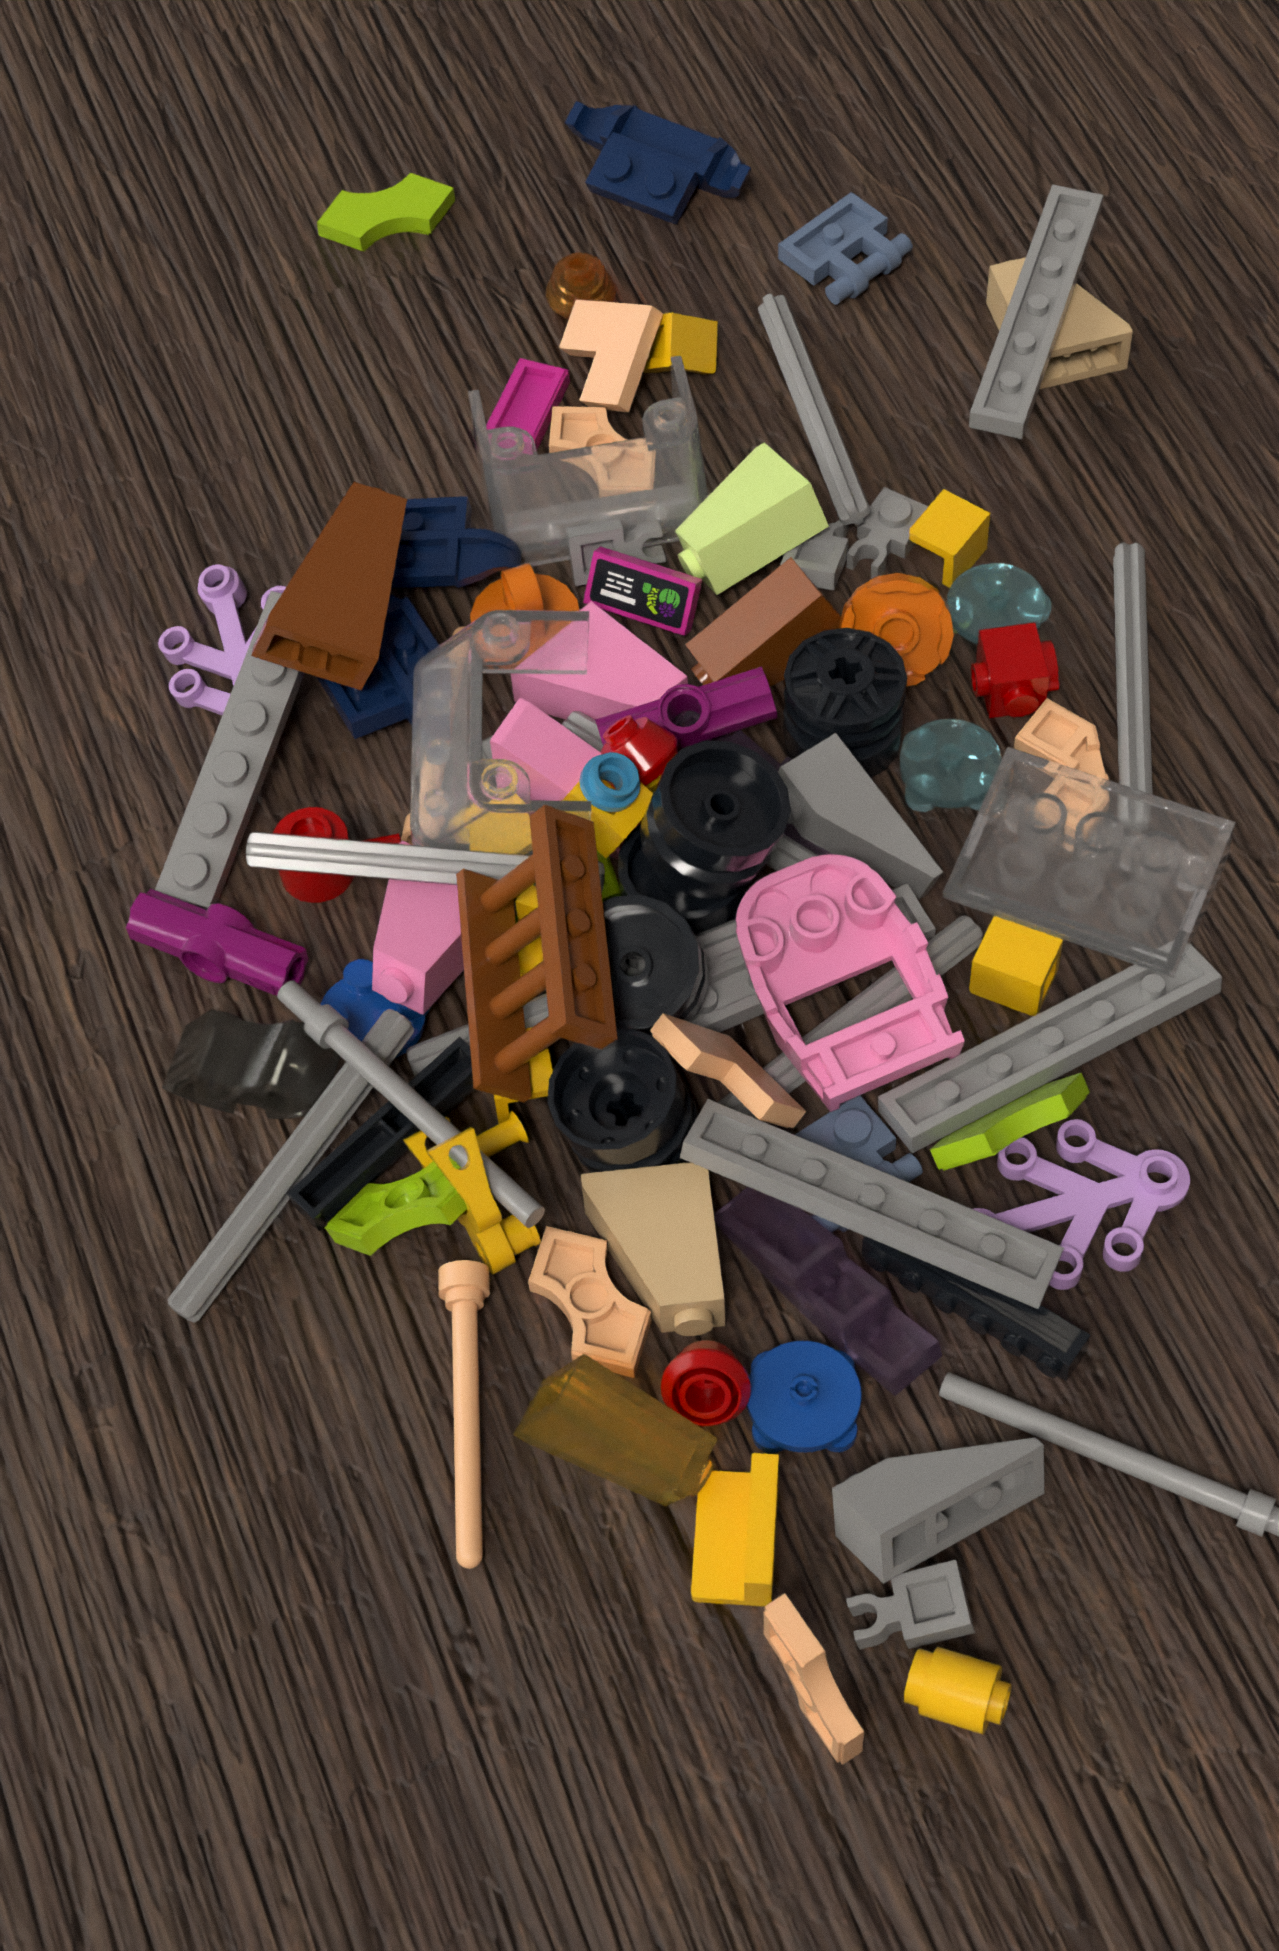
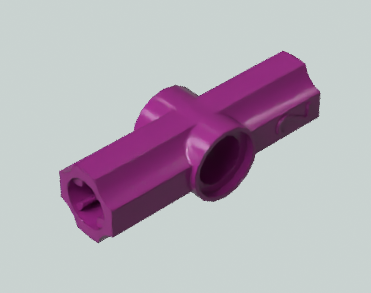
(723, 708)
(215, 942)

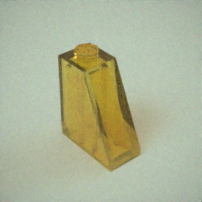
(617, 1432)

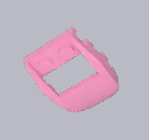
(825, 926)

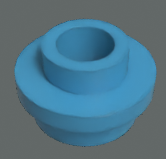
(615, 769)

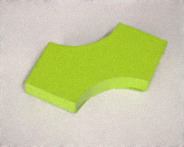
(364, 218)
(1009, 1123)
(396, 1207)

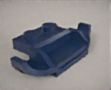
(653, 160)
(444, 550)
(389, 688)

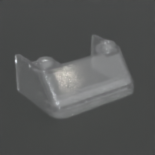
(633, 479)
(455, 792)

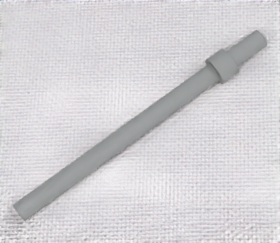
(331, 1030)
(1252, 1510)

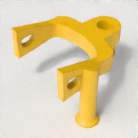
(493, 1238)

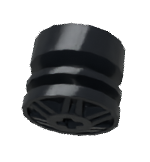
(849, 687)
(604, 1089)

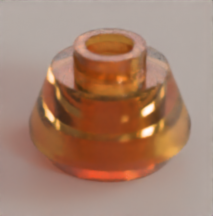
(579, 278)

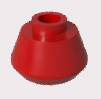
(643, 743)
(706, 1384)

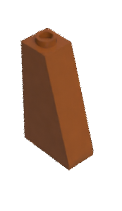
(339, 596)

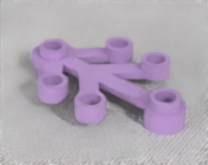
(223, 595)
(1088, 1201)

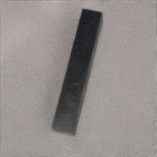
(380, 1139)
(1022, 1329)

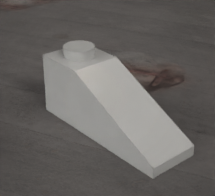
(849, 816)
(932, 1500)

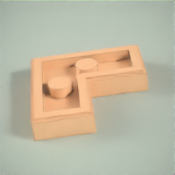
(620, 343)
(722, 1059)

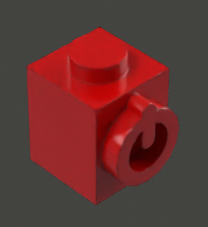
(1013, 670)

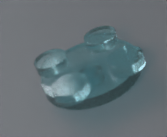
(995, 597)
(948, 765)

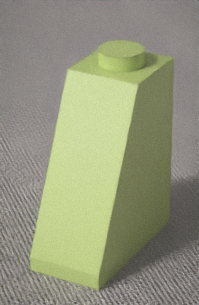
(749, 521)

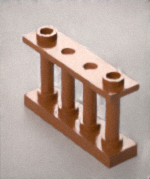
(573, 949)

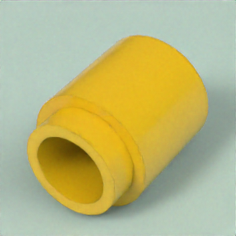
(957, 1689)

